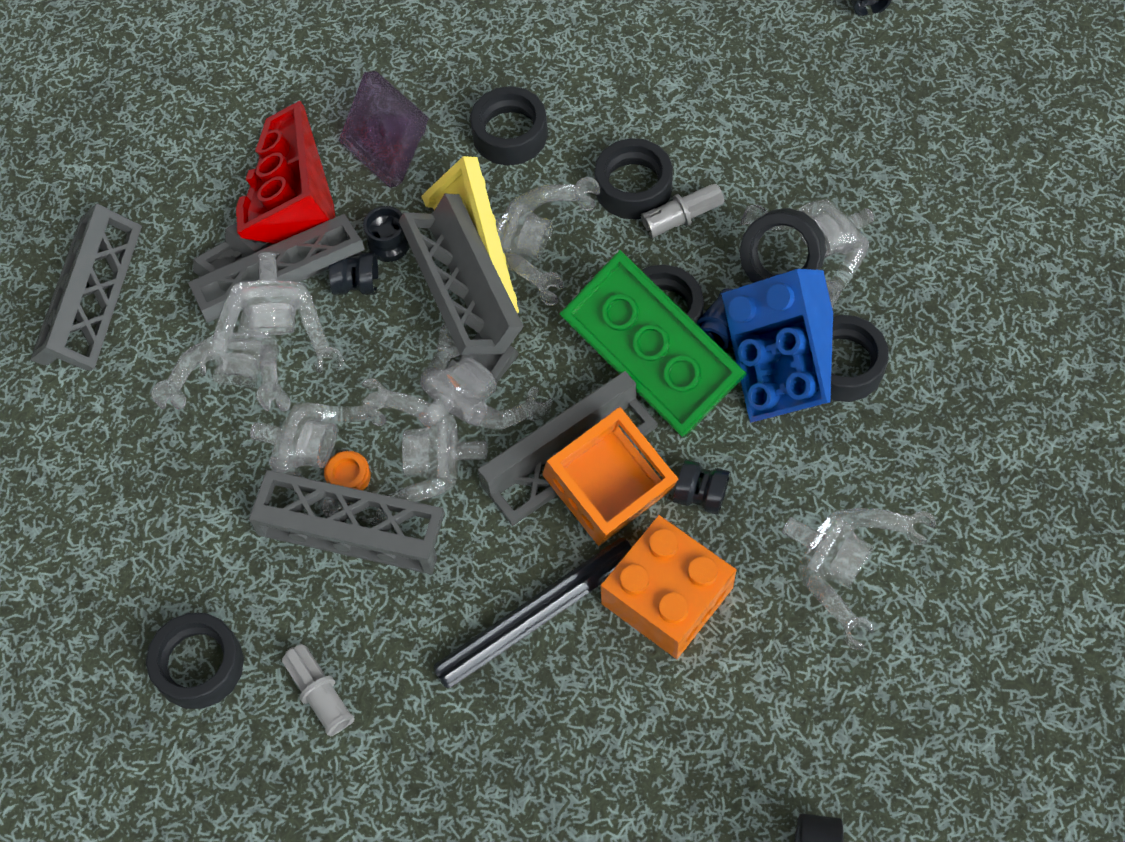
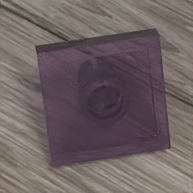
(383, 128)

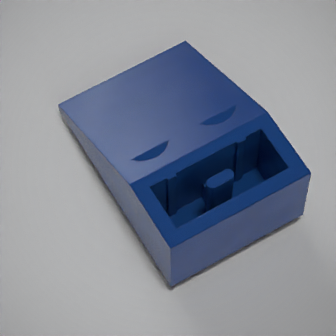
(782, 342)

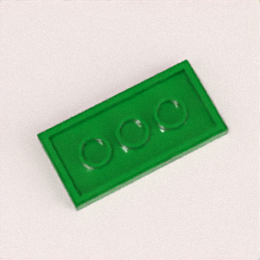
(654, 342)

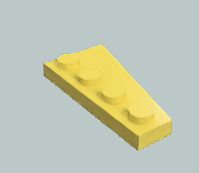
(467, 181)

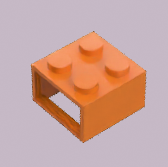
(607, 477)
(667, 586)

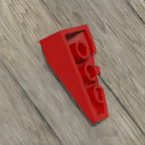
(289, 183)

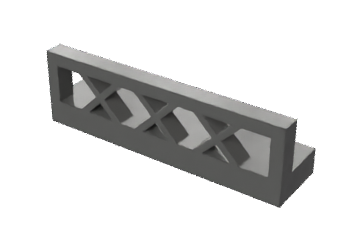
(295, 261)
(471, 277)
(71, 288)
(542, 444)
(345, 538)

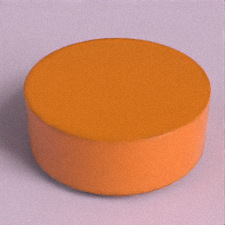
(348, 470)

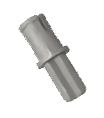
(682, 210)
(317, 689)

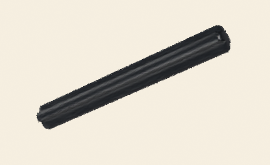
(530, 615)

